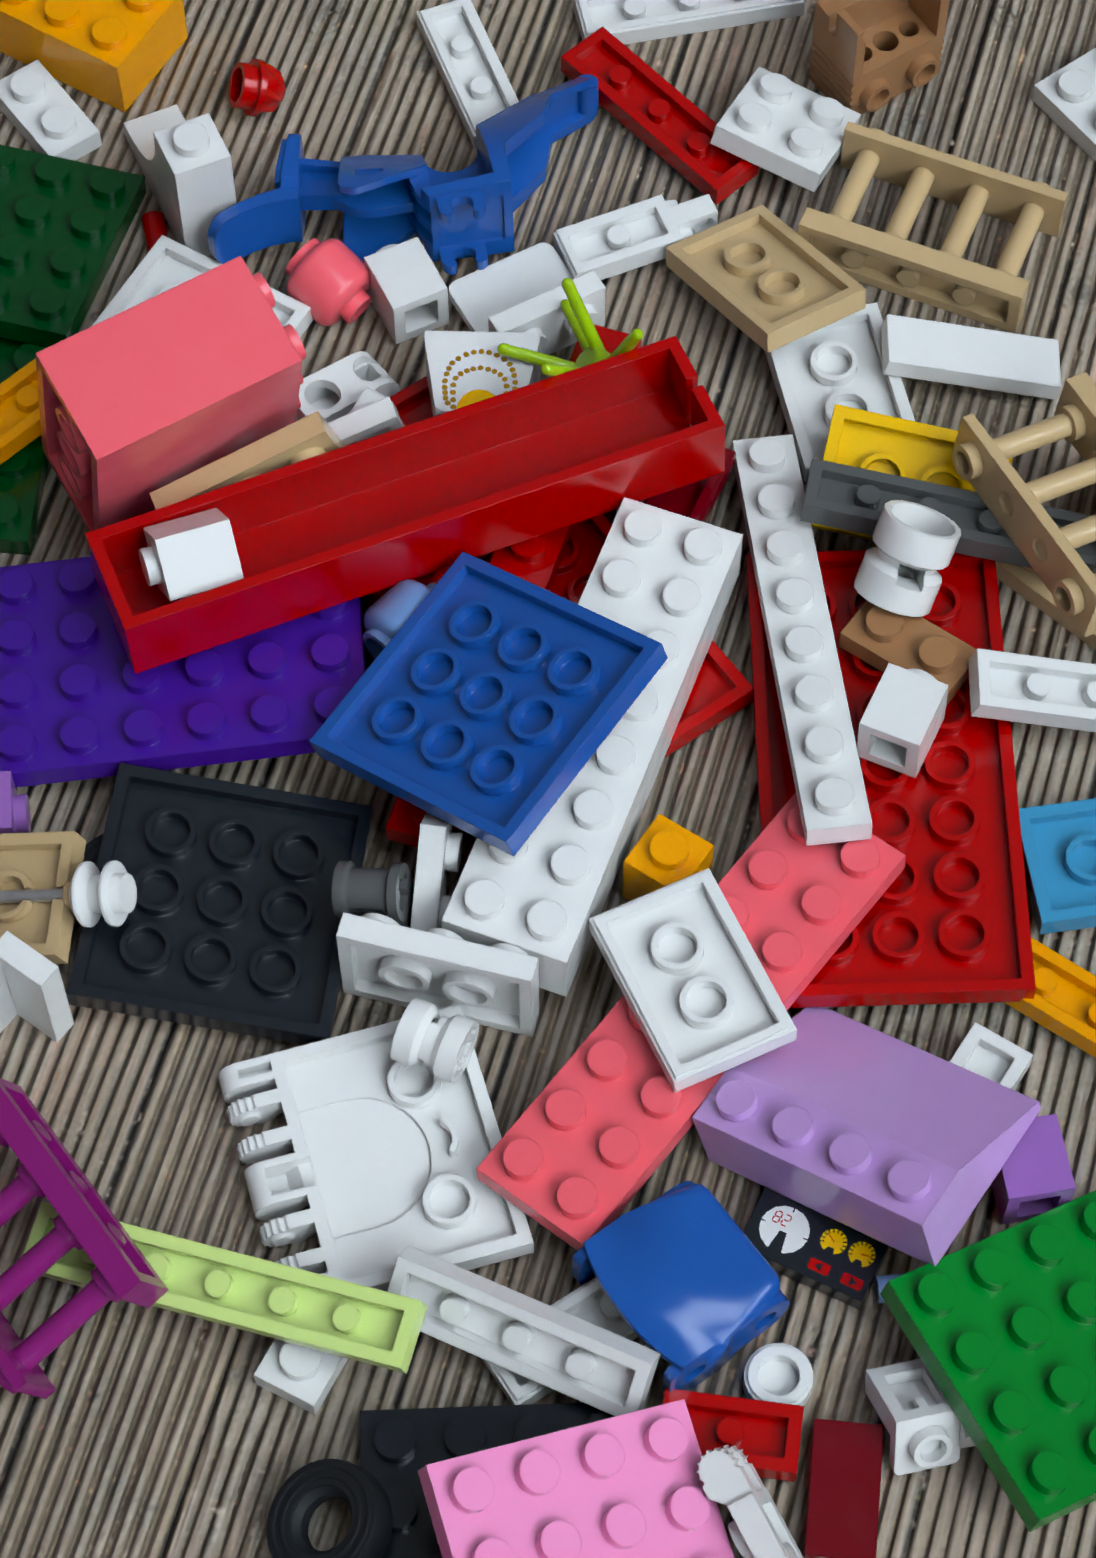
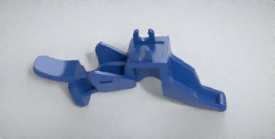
(398, 195)

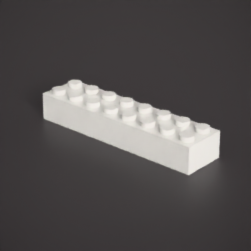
(672, 585)

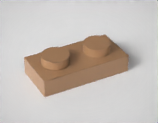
(909, 643)

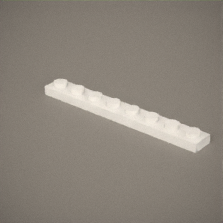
(801, 643)

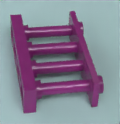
(81, 1223)

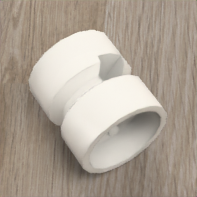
(904, 566)

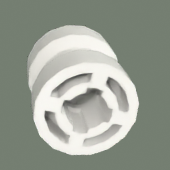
(439, 1041)

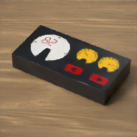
(815, 1248)

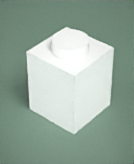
(407, 290)
(190, 554)
(902, 719)

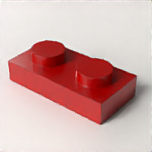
(761, 1428)

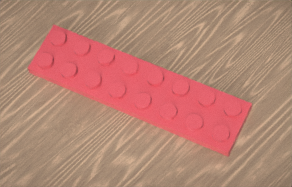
(610, 1107)

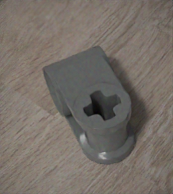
(373, 891)

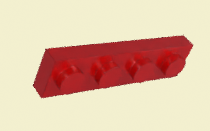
(658, 114)

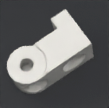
(339, 385)

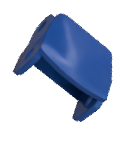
(684, 1281)

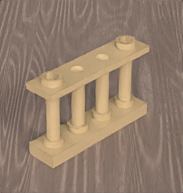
(918, 271)
(1018, 503)

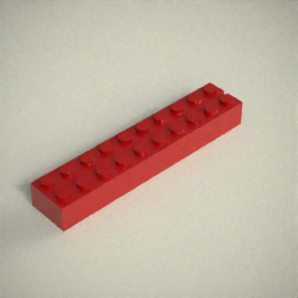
(422, 499)

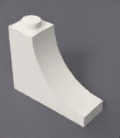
(185, 170)

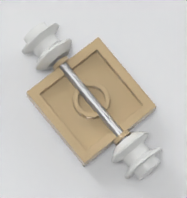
(50, 885)

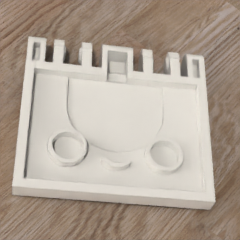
(376, 1157)

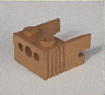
(875, 48)

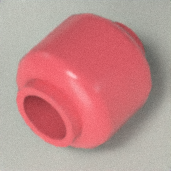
(329, 281)

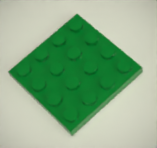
(1015, 1352)

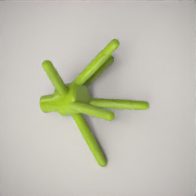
(585, 333)

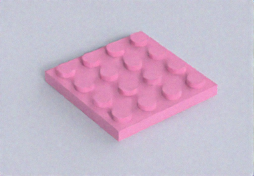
(581, 1493)

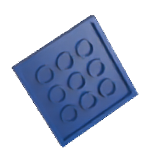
(489, 702)

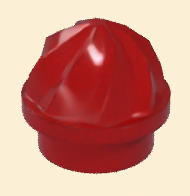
(256, 87)

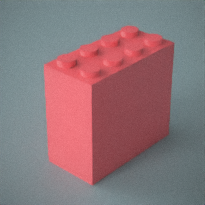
(166, 390)

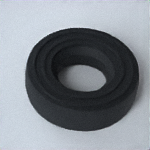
(316, 1484)

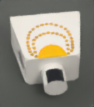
(469, 369)

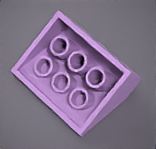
(866, 1131)

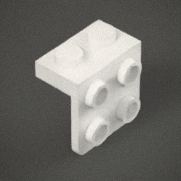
(526, 297)

